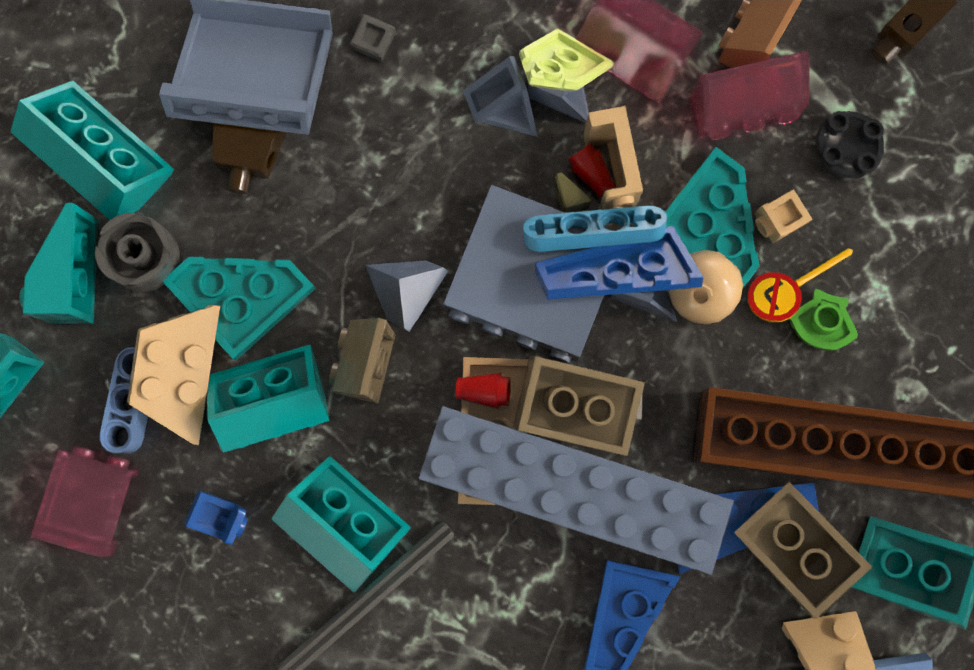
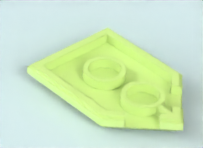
(561, 62)

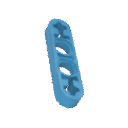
(594, 224)

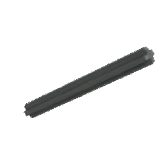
(368, 598)

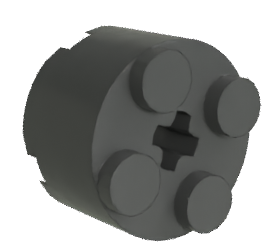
(119, 247)

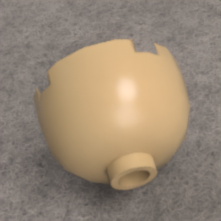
(718, 294)

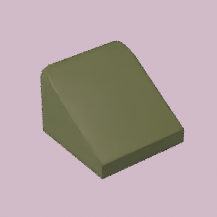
(569, 195)

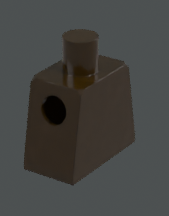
(909, 27)
(245, 153)

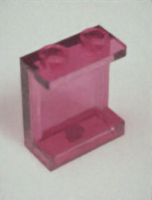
(83, 501)

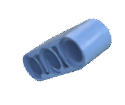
(116, 415)

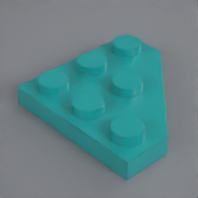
(716, 214)
(249, 293)

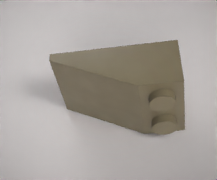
(363, 360)
(578, 405)
(802, 550)

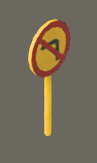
(778, 296)

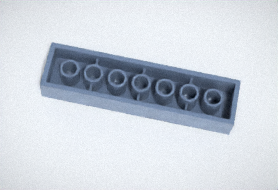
(577, 490)

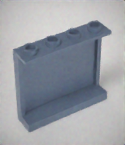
(250, 65)
(500, 284)

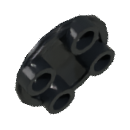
(850, 144)

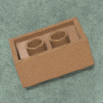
(757, 32)

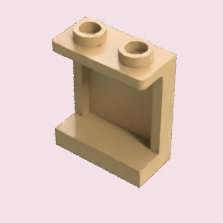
(613, 129)

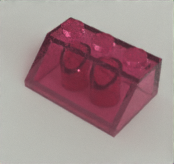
(642, 42)
(751, 96)

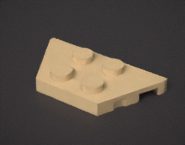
(174, 370)

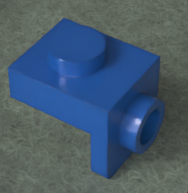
(216, 517)

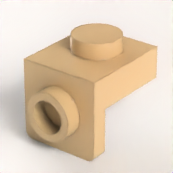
(781, 216)

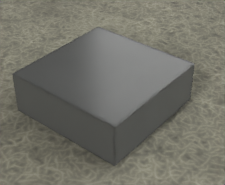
(372, 37)

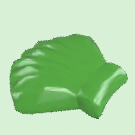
(824, 322)

